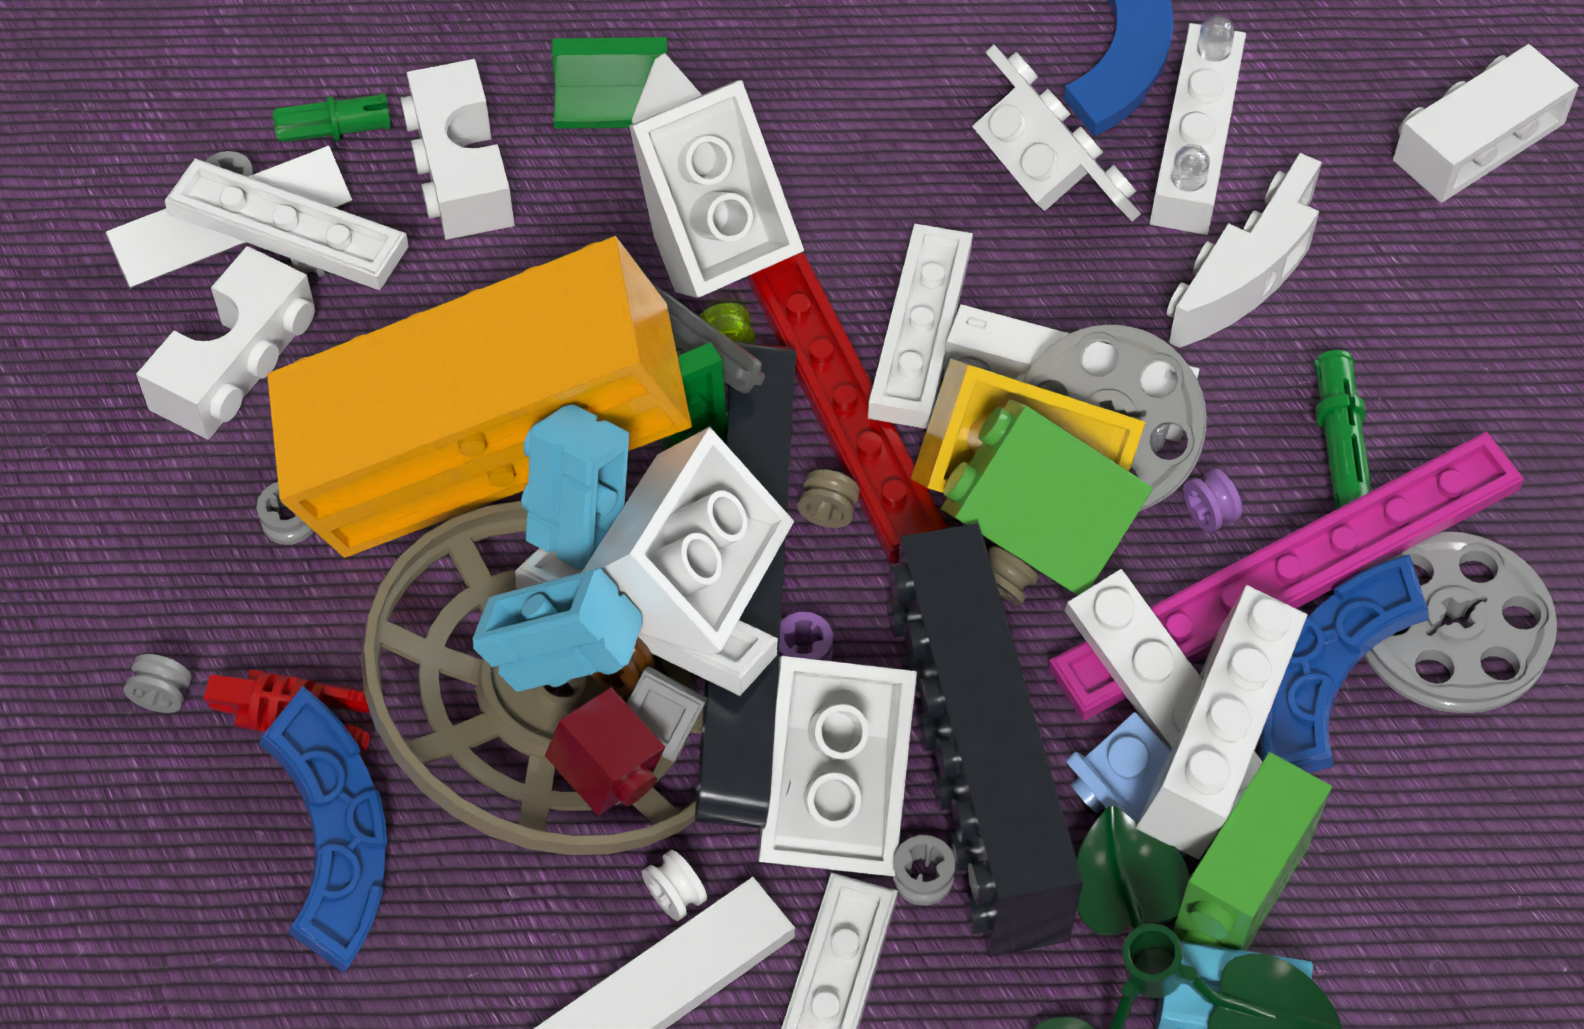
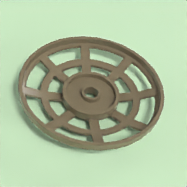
(519, 718)

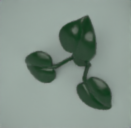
(1142, 884)

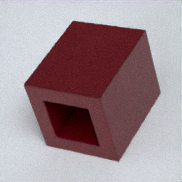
(605, 752)

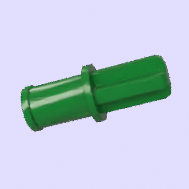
(331, 118)

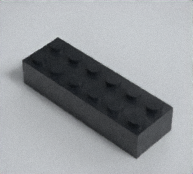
(984, 742)

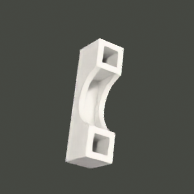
(1224, 724)

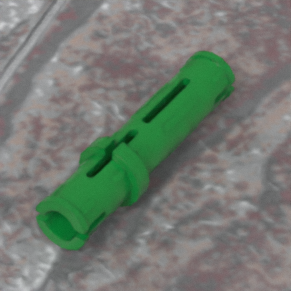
(1342, 418)

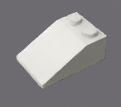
(712, 191)
(846, 753)

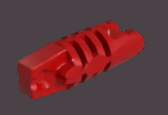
(265, 695)

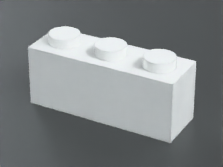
(1484, 122)

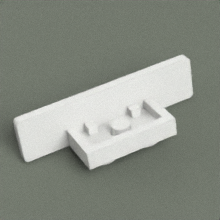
(1038, 147)

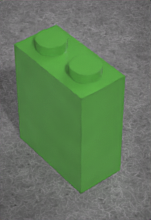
(1045, 496)
(1252, 856)

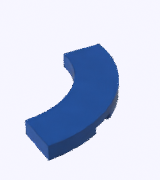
(1128, 68)
(1327, 650)
(345, 827)

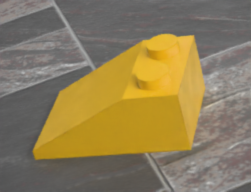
(973, 393)

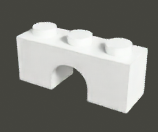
(466, 183)
(206, 380)

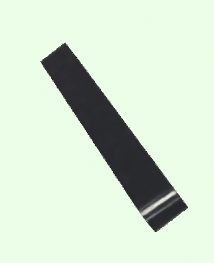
(740, 729)

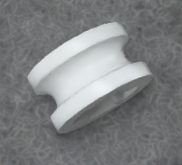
(674, 885)

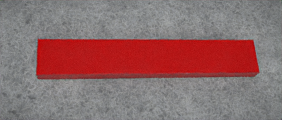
(840, 398)

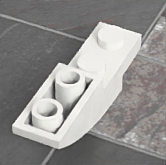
(1248, 261)

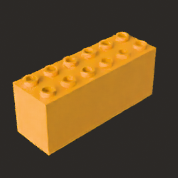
(441, 403)

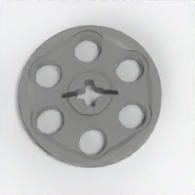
(1124, 389)
(1484, 634)

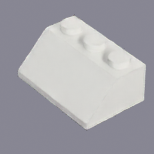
(693, 543)

